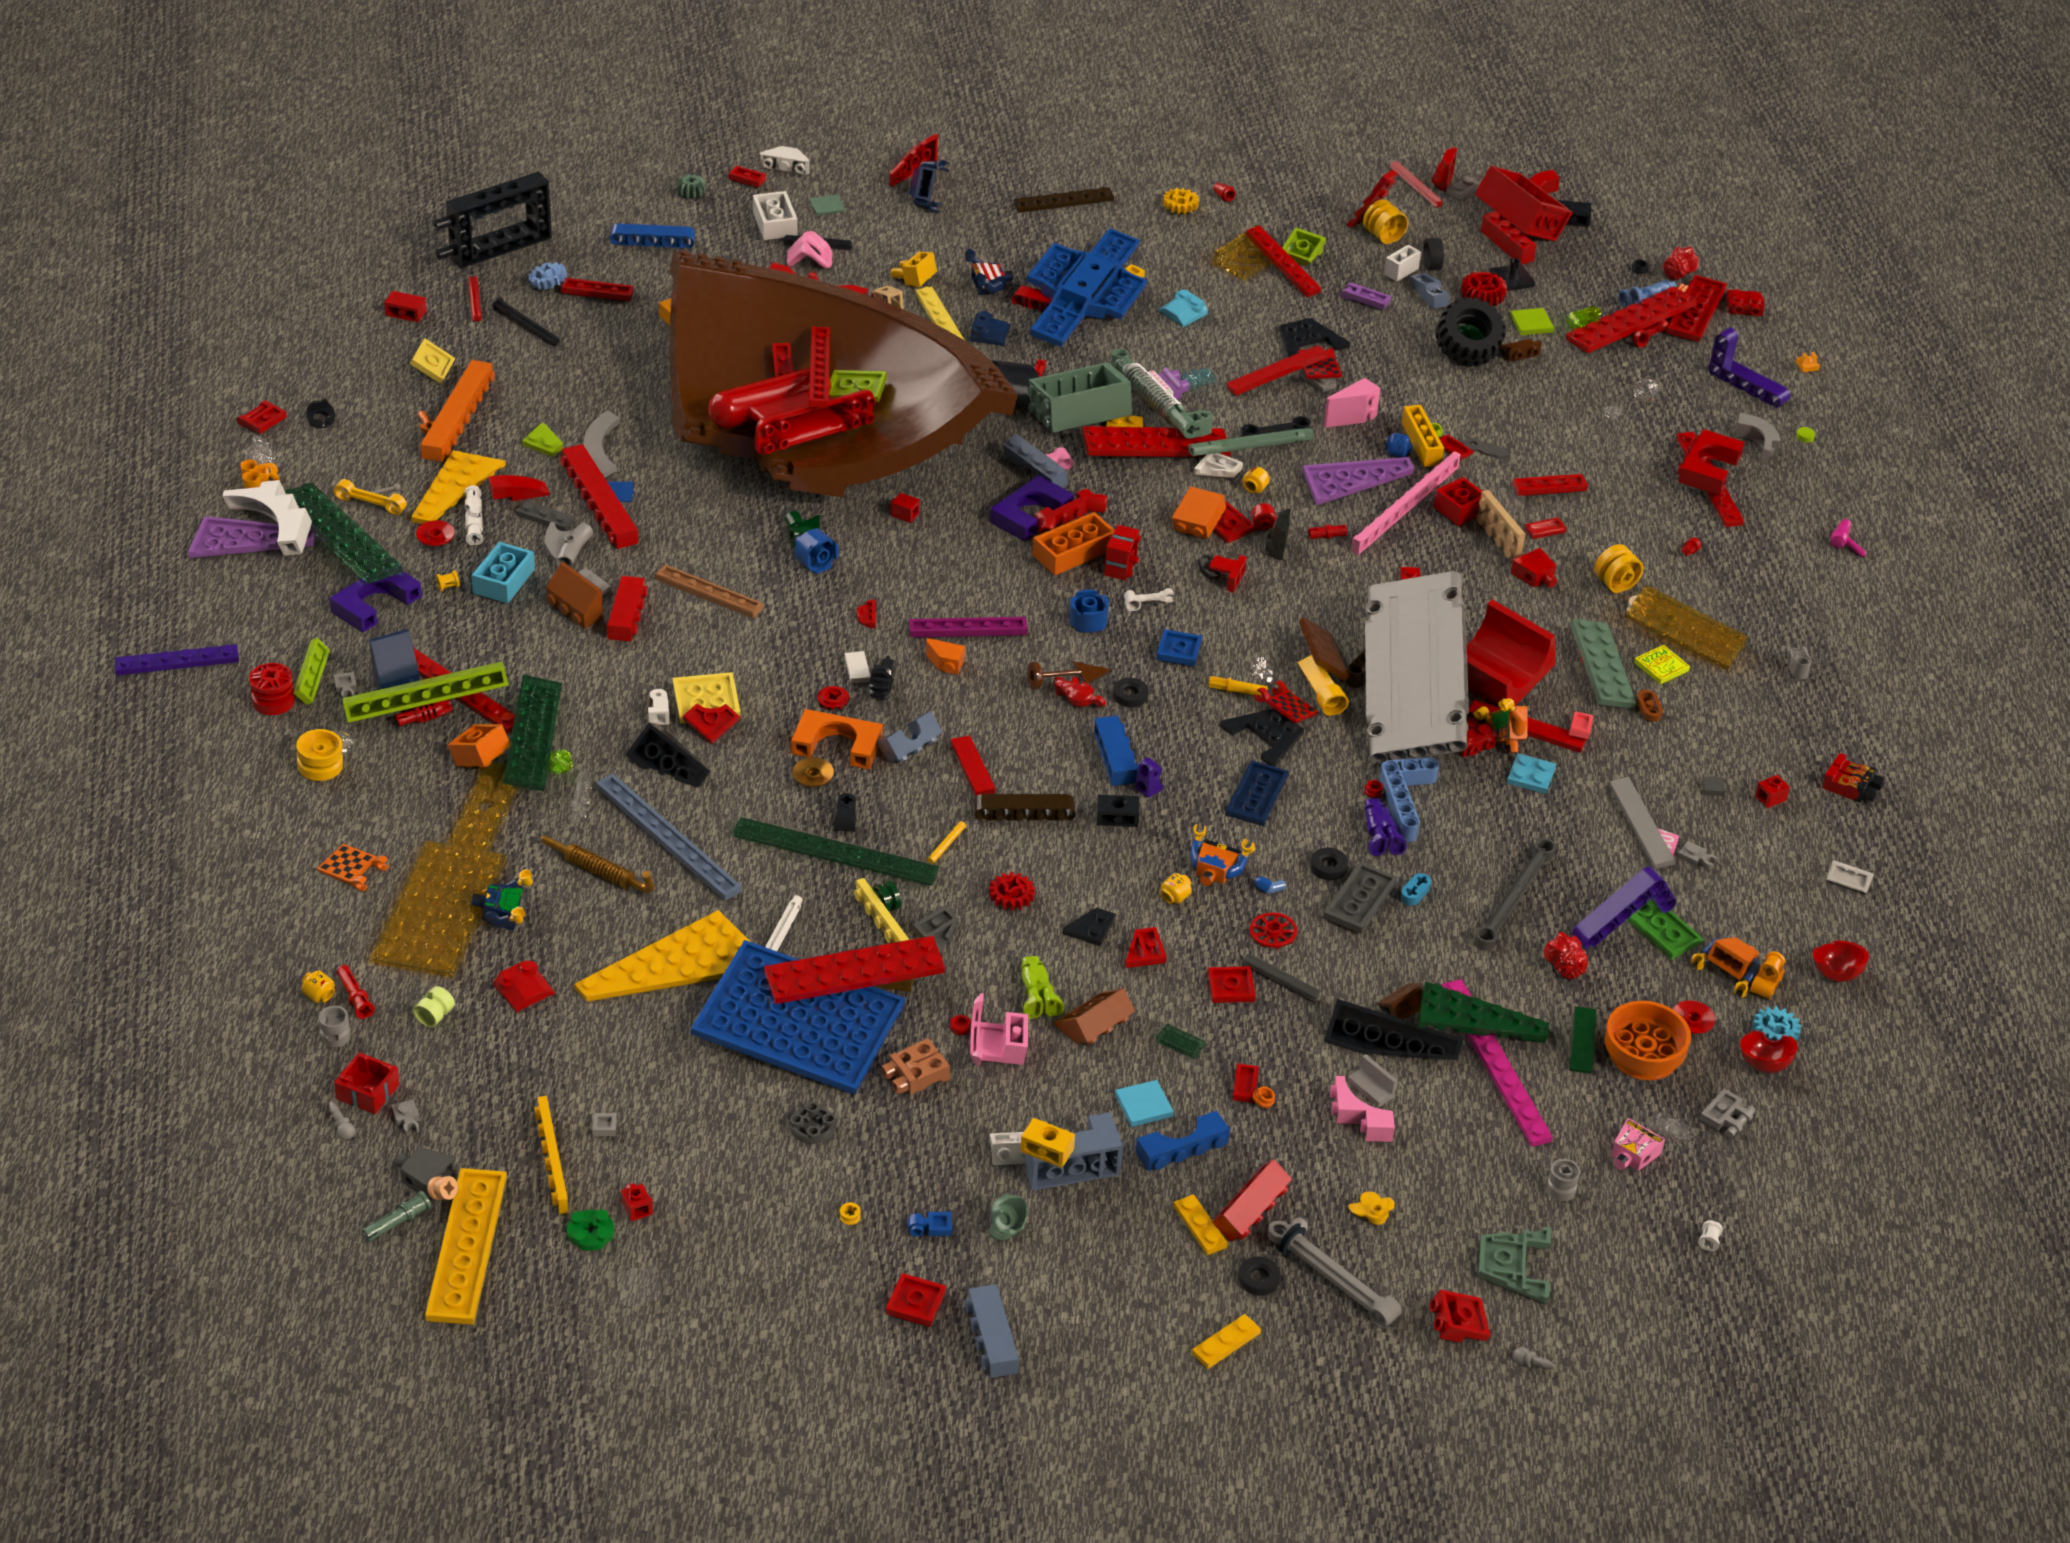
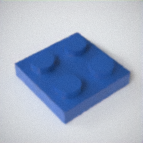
(1179, 647)

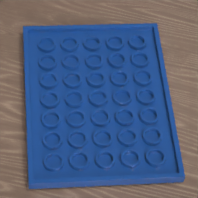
(817, 1037)

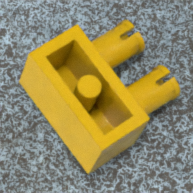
(916, 270)

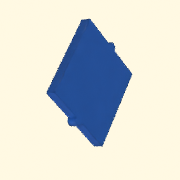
(623, 490)

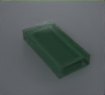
(1180, 1041)

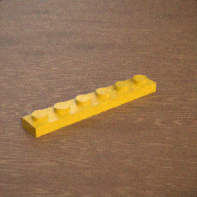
(552, 1162)

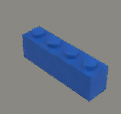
(1115, 750)

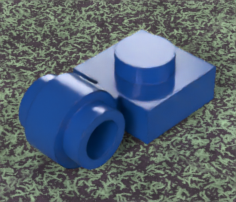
(937, 1224)

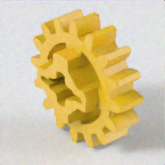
(1180, 200)

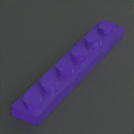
(176, 659)

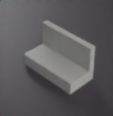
(1373, 1082)

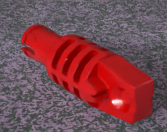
(424, 713)

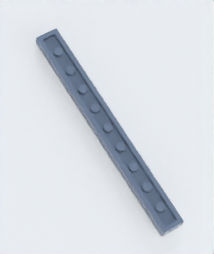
(669, 837)

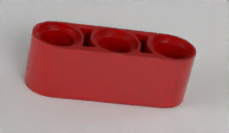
(1031, 296)

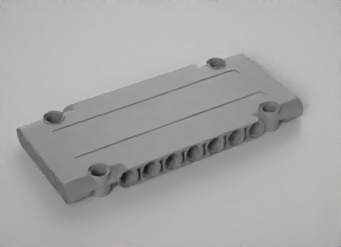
(1416, 668)

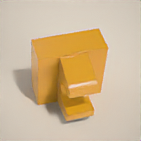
(1808, 363)

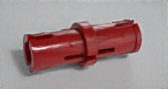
(1327, 531)

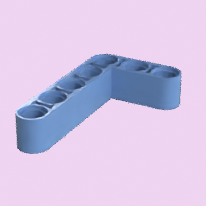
(1395, 777)

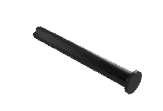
(526, 322)

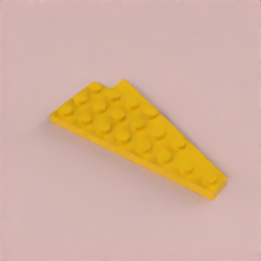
(682, 958)

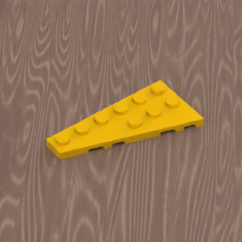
(449, 485)

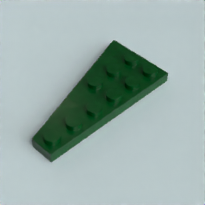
(1472, 1015)

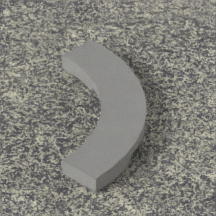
(594, 441)

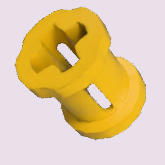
(447, 580)

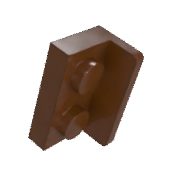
(1521, 349)

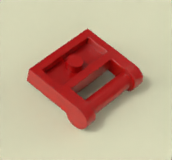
(262, 417)

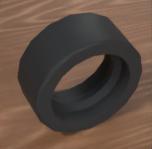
(1433, 253)

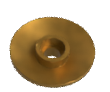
(813, 772)

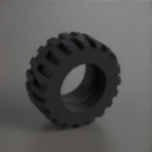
(1473, 313)

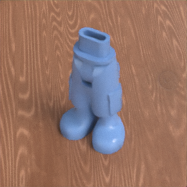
(1636, 294)

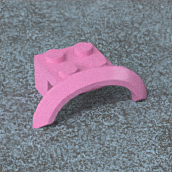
(998, 1041)

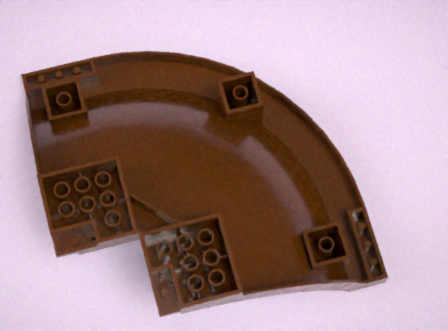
(724, 337)

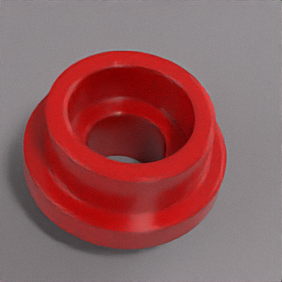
(1374, 789)

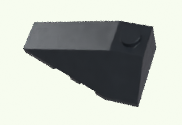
(664, 753)

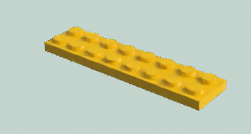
(466, 1247)

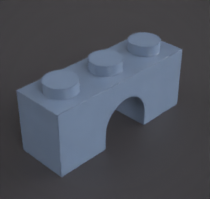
(922, 730)

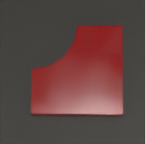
(711, 722)

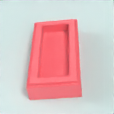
(1581, 725)

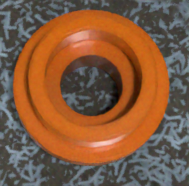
(1264, 1097)

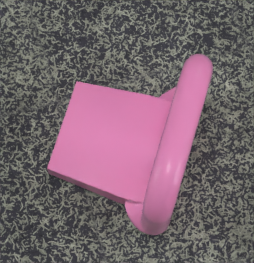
(802, 248)

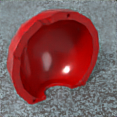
(1841, 960)
(1768, 1055)

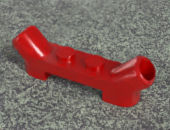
(1085, 502)

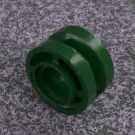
(888, 895)

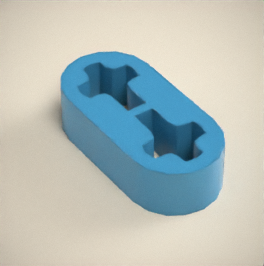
(1420, 891)

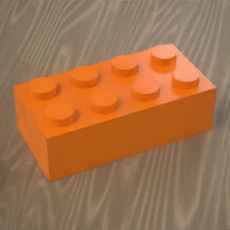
(1072, 543)

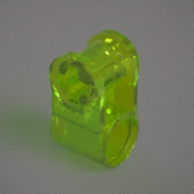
(1582, 317)

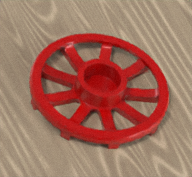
(1273, 930)

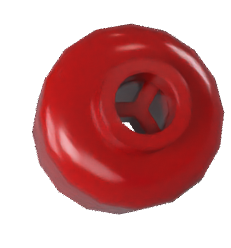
(1263, 515)

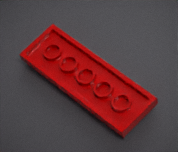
(1694, 321)

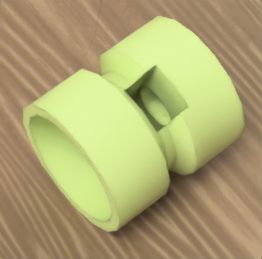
(433, 1006)

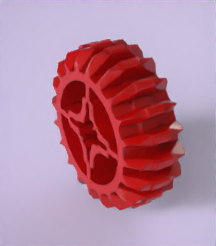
(1485, 287)

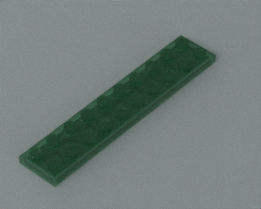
(345, 536)

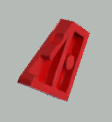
(1145, 949)

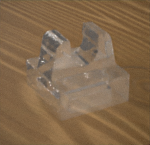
(1262, 670)

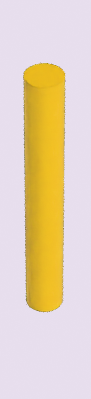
(946, 842)

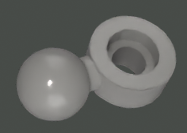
(1278, 1228)

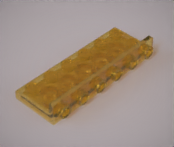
(1687, 627)

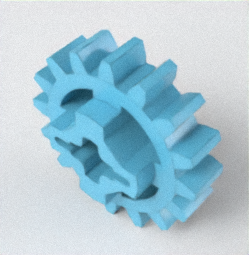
(1776, 1023)

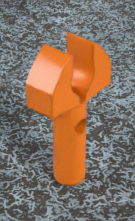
(426, 422)

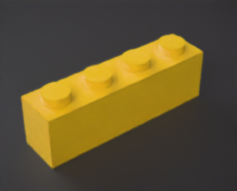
(1422, 435)

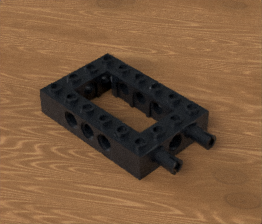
(467, 251)

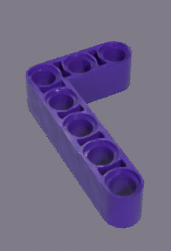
(1741, 377)
(1622, 904)

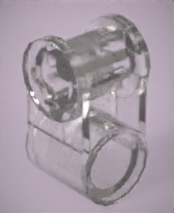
(259, 451)

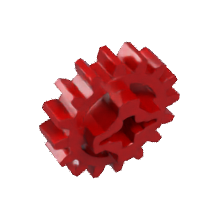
(1011, 891)

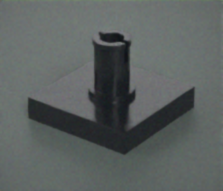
(1514, 275)

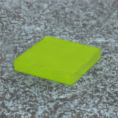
(1532, 321)

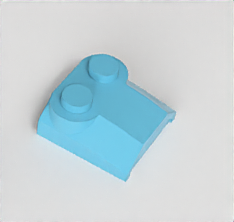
(1184, 308)

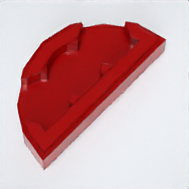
(867, 614)

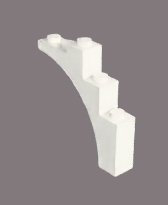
(273, 502)

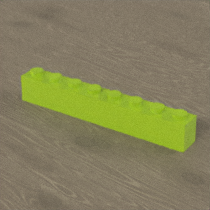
(425, 691)

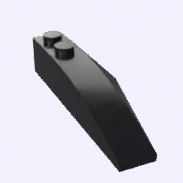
(1384, 1034)

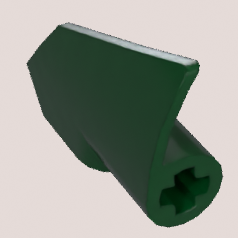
(798, 526)

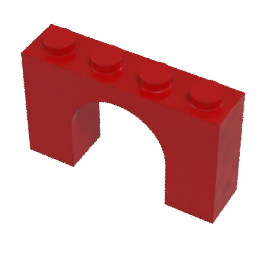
(1709, 446)

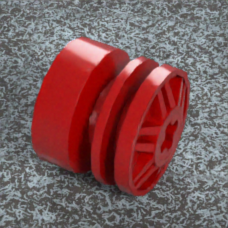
(272, 688)

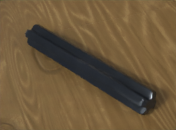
(833, 243)

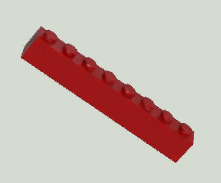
(599, 496)

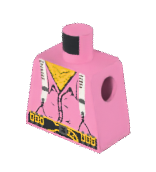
(1636, 1146)

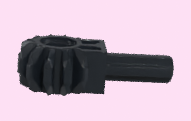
(882, 680)

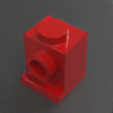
(634, 1197)

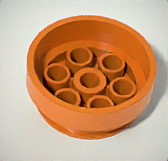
(1647, 1039)

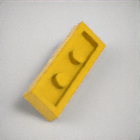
(1200, 1224)
(1226, 1341)

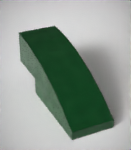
(1582, 1039)

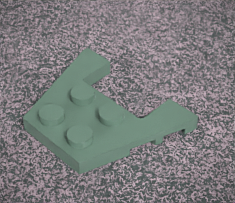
(1504, 1261)

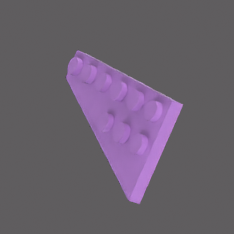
(1345, 478)
(234, 536)

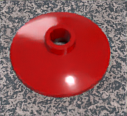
(435, 533)
(1697, 1016)

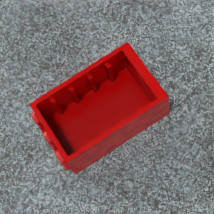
(1523, 203)

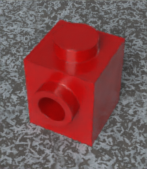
(905, 507)
(1772, 791)

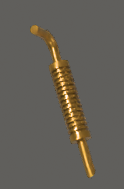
(601, 867)

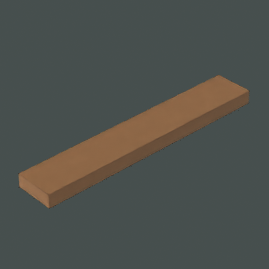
(709, 591)

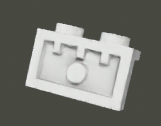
(1007, 1148)

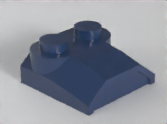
(989, 330)

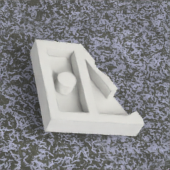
(1218, 466)

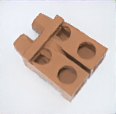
(916, 1068)

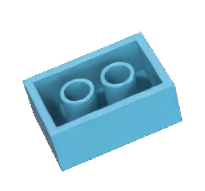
(503, 572)

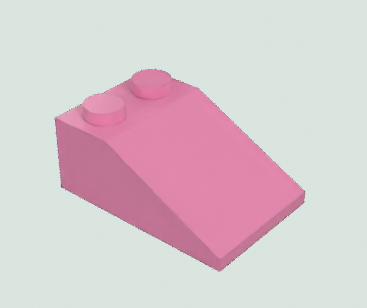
(1353, 404)

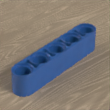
(645, 232)

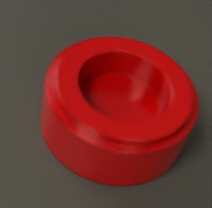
(960, 1025)

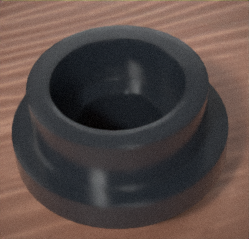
(1640, 267)

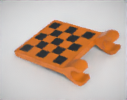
(349, 864)

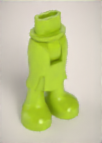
(1038, 986)

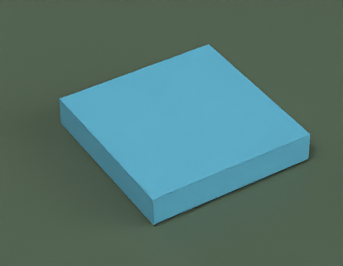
(1144, 1103)

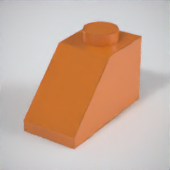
(945, 655)

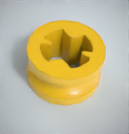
(853, 1208)

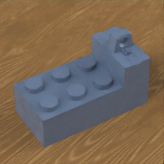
(1094, 1156)

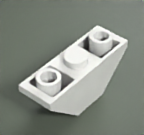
(785, 159)

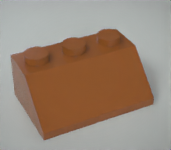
(575, 596)
(1096, 1016)

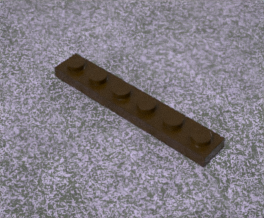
(1066, 199)

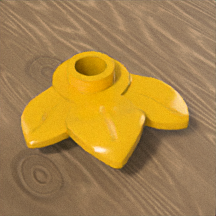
(1372, 1207)

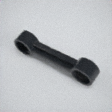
(1299, 420)

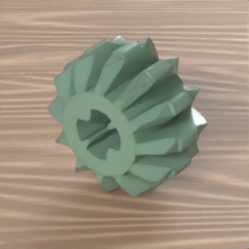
(691, 186)

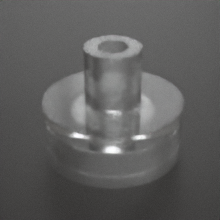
(346, 740)

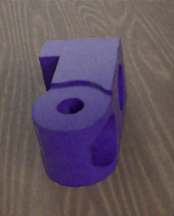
(1148, 776)

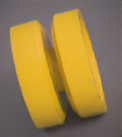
(1618, 568)
(319, 754)

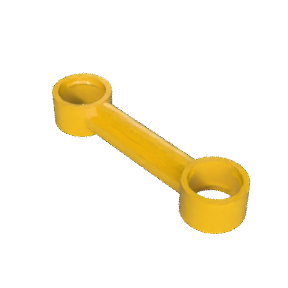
(370, 497)

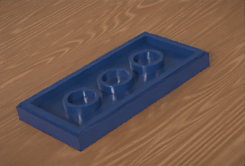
(1257, 793)

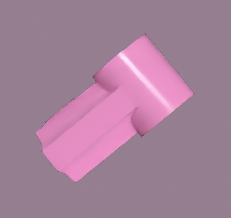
(1061, 457)

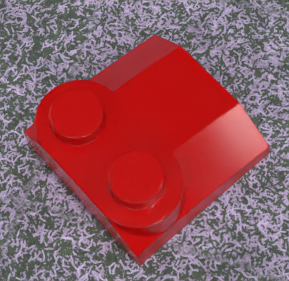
(1445, 169)
(522, 985)

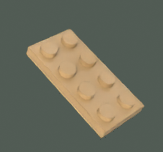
(1500, 526)

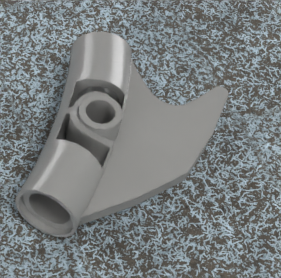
(566, 544)

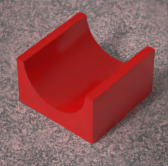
(1507, 656)

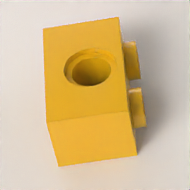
(1047, 1142)

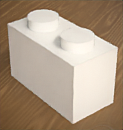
(1402, 263)

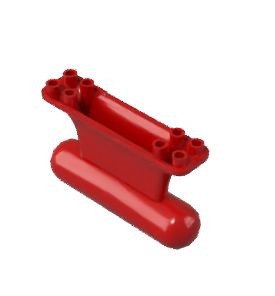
(784, 413)

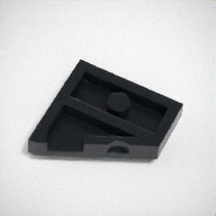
(1091, 927)

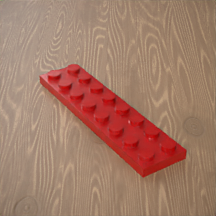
(1630, 319)
(1143, 441)
(854, 969)

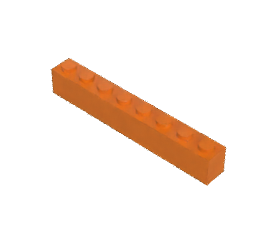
(457, 411)

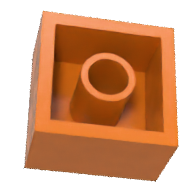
(479, 745)

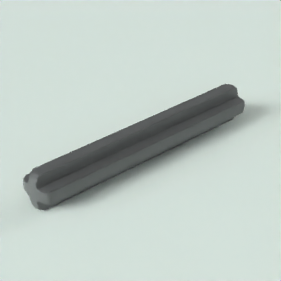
(1281, 977)

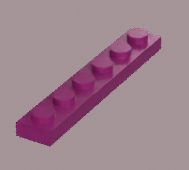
(968, 626)

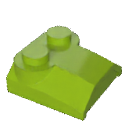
(1304, 246)

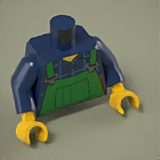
(503, 901)

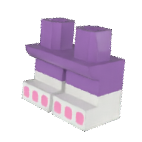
(1171, 382)

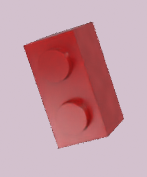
(405, 306)

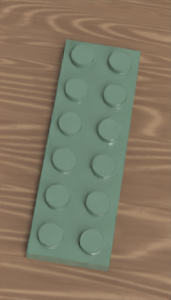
(1603, 663)

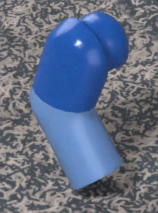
(1268, 886)

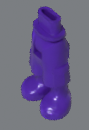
(1380, 827)

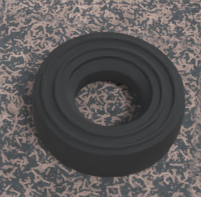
(1130, 700)
(1331, 854)
(1256, 1287)

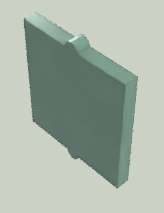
(827, 204)

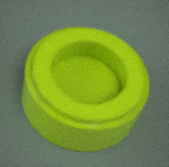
(1805, 434)

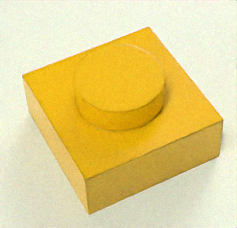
(1135, 270)

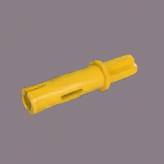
(1234, 686)

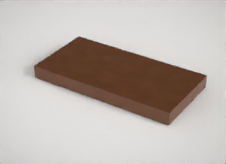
(1323, 649)

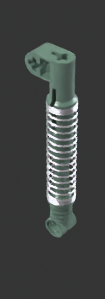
(1172, 411)

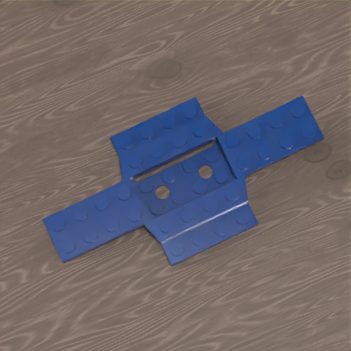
(1063, 271)

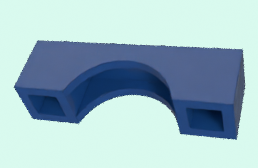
(1158, 1150)

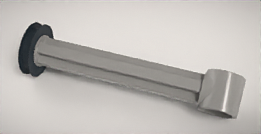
(1381, 1310)

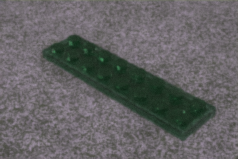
(532, 733)

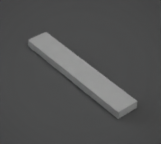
(1642, 823)

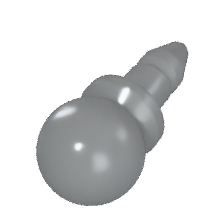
(344, 1129)
(1525, 1357)

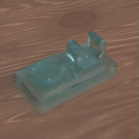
(1199, 378)

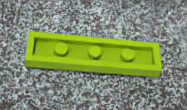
(311, 671)

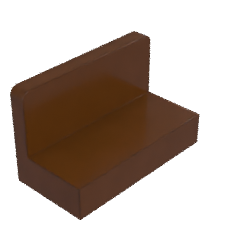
(1404, 1001)

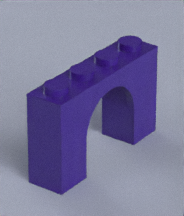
(1036, 492)
(350, 607)

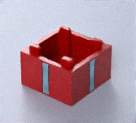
(1122, 552)
(366, 1083)

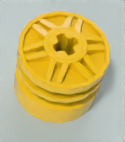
(1385, 221)

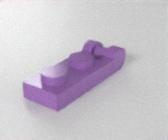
(1366, 296)

